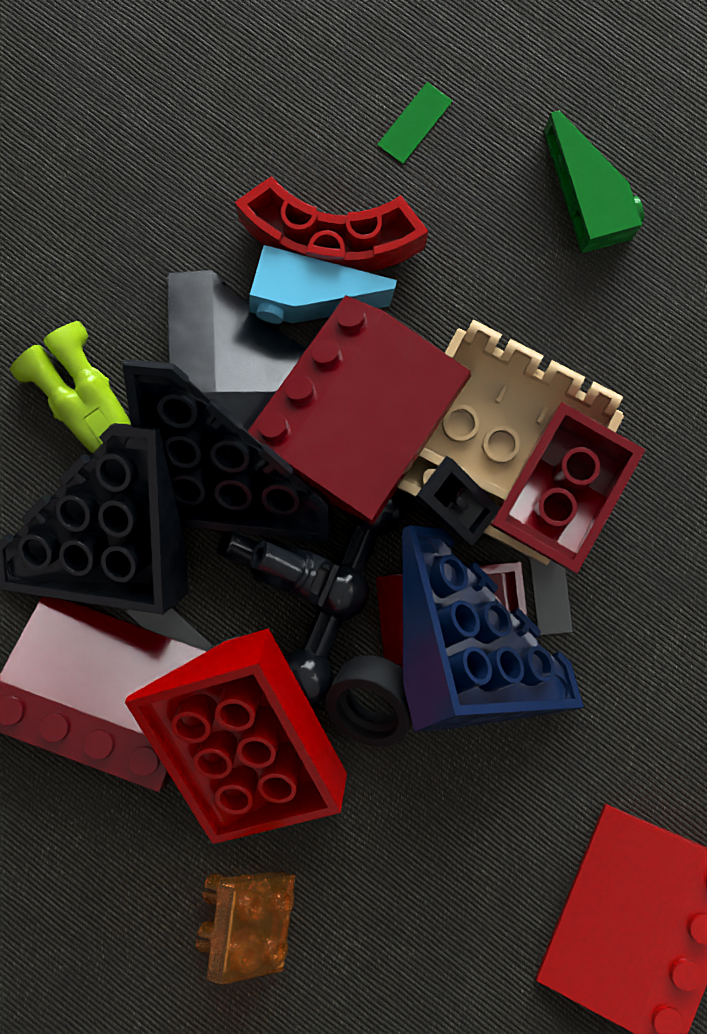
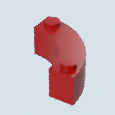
(357, 240)

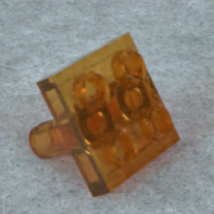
(248, 925)

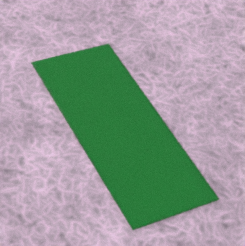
(414, 122)

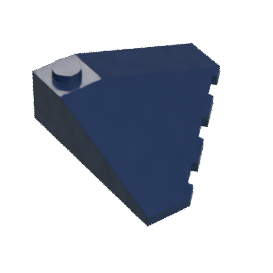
(465, 651)

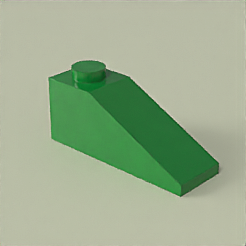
(593, 189)

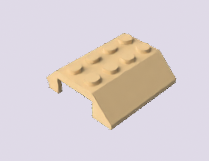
(503, 415)

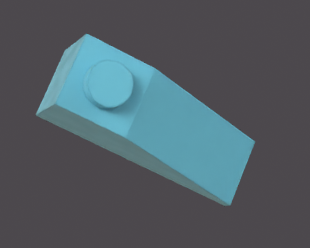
(307, 288)

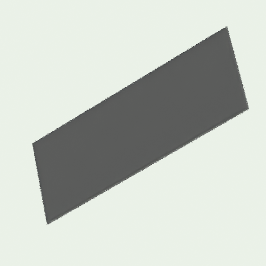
(551, 598)
(172, 626)

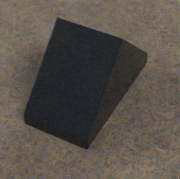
(456, 501)

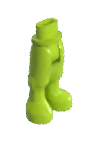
(87, 407)

